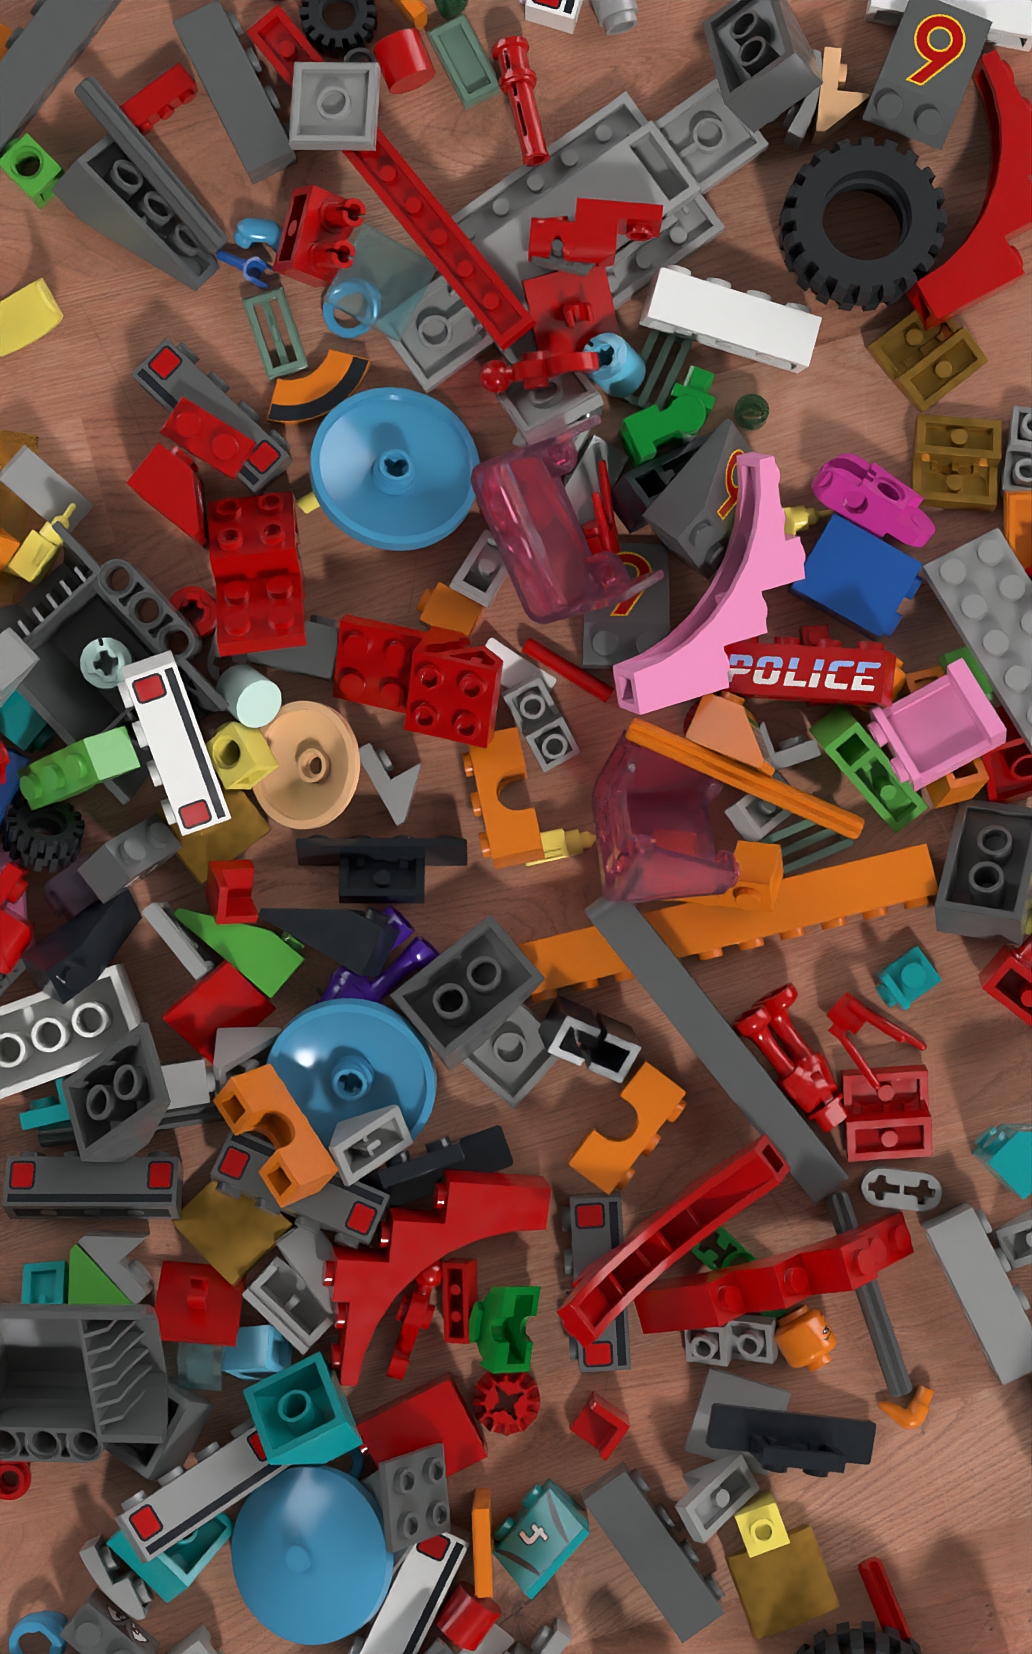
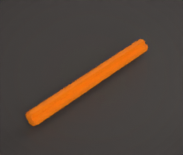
(744, 778)

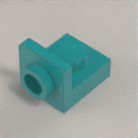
(906, 979)
(46, 1110)
(45, 1283)

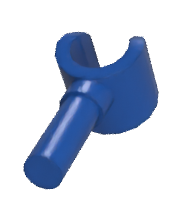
(251, 268)

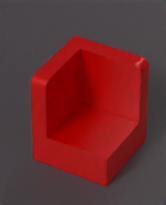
(230, 891)
(600, 1425)

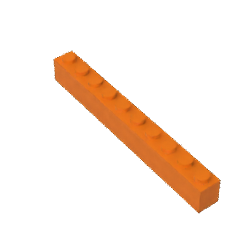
(698, 929)

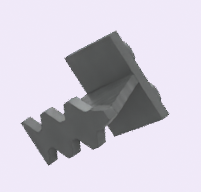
(412, 1498)

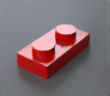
(208, 438)

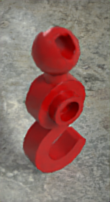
(535, 369)
(415, 1314)

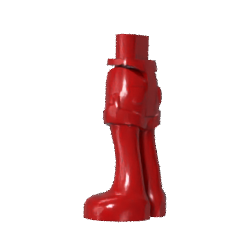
(805, 1077)

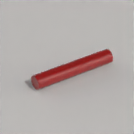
(567, 669)

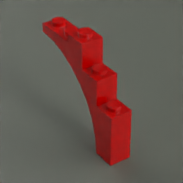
(985, 259)
(666, 1236)
(412, 1239)
(774, 1281)

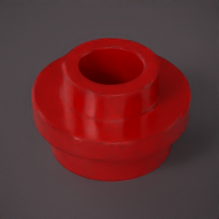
(16, 1490)

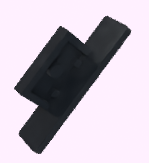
(382, 867)
(415, 1176)
(792, 1438)

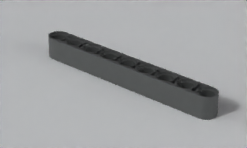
(717, 1045)

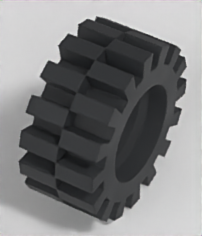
(338, 40)
(41, 850)

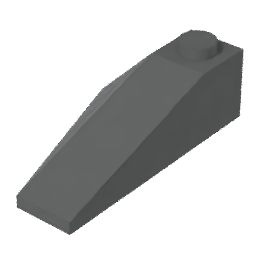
(122, 205)

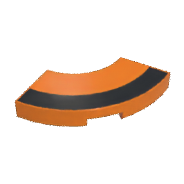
(318, 393)

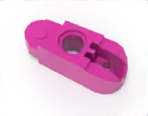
(872, 499)

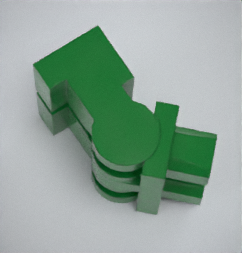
(675, 425)

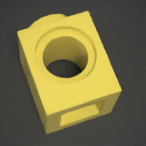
(250, 766)
(761, 1524)

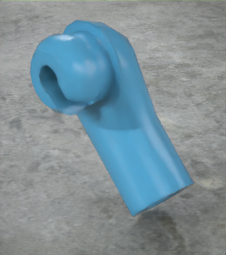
(257, 230)

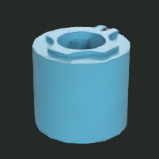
(619, 365)

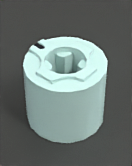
(103, 661)
(250, 694)

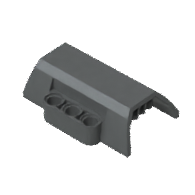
(78, 607)
(79, 1380)

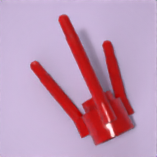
(602, 531)
(852, 1015)

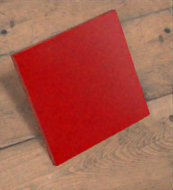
(569, 309)
(216, 1002)
(198, 1304)

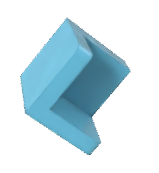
(258, 1353)

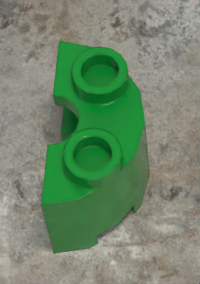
(500, 1328)

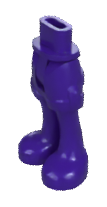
(417, 955)

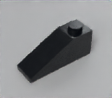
(645, 483)
(348, 936)
(81, 947)

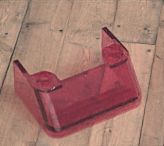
(542, 534)

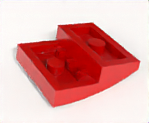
(890, 1119)

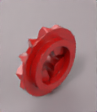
(501, 1421)

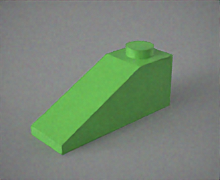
(867, 768)
(254, 950)

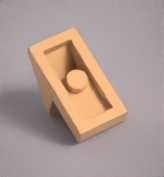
(833, 106)

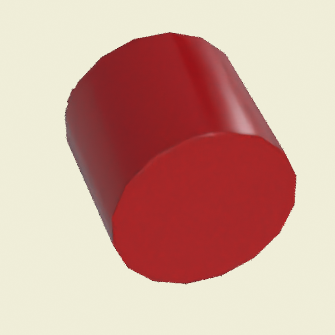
(404, 61)
(198, 609)
(466, 1617)

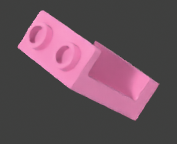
(938, 727)

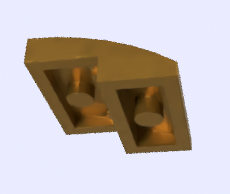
(926, 362)
(956, 462)
(223, 839)
(230, 1231)
(783, 1584)

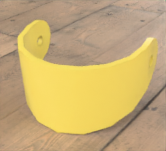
(27, 316)

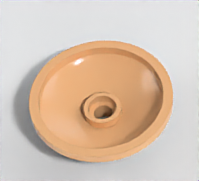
(297, 790)

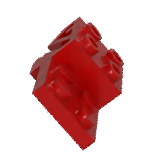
(257, 573)
(426, 675)

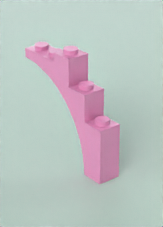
(732, 609)

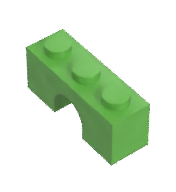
(77, 768)

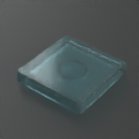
(381, 283)

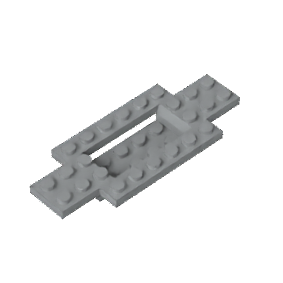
(603, 158)

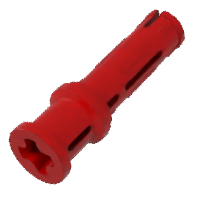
(518, 84)

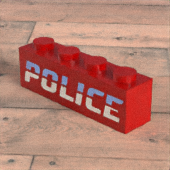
(811, 672)

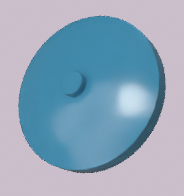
(393, 468)
(352, 1061)
(311, 1554)

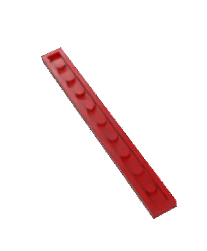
(409, 201)

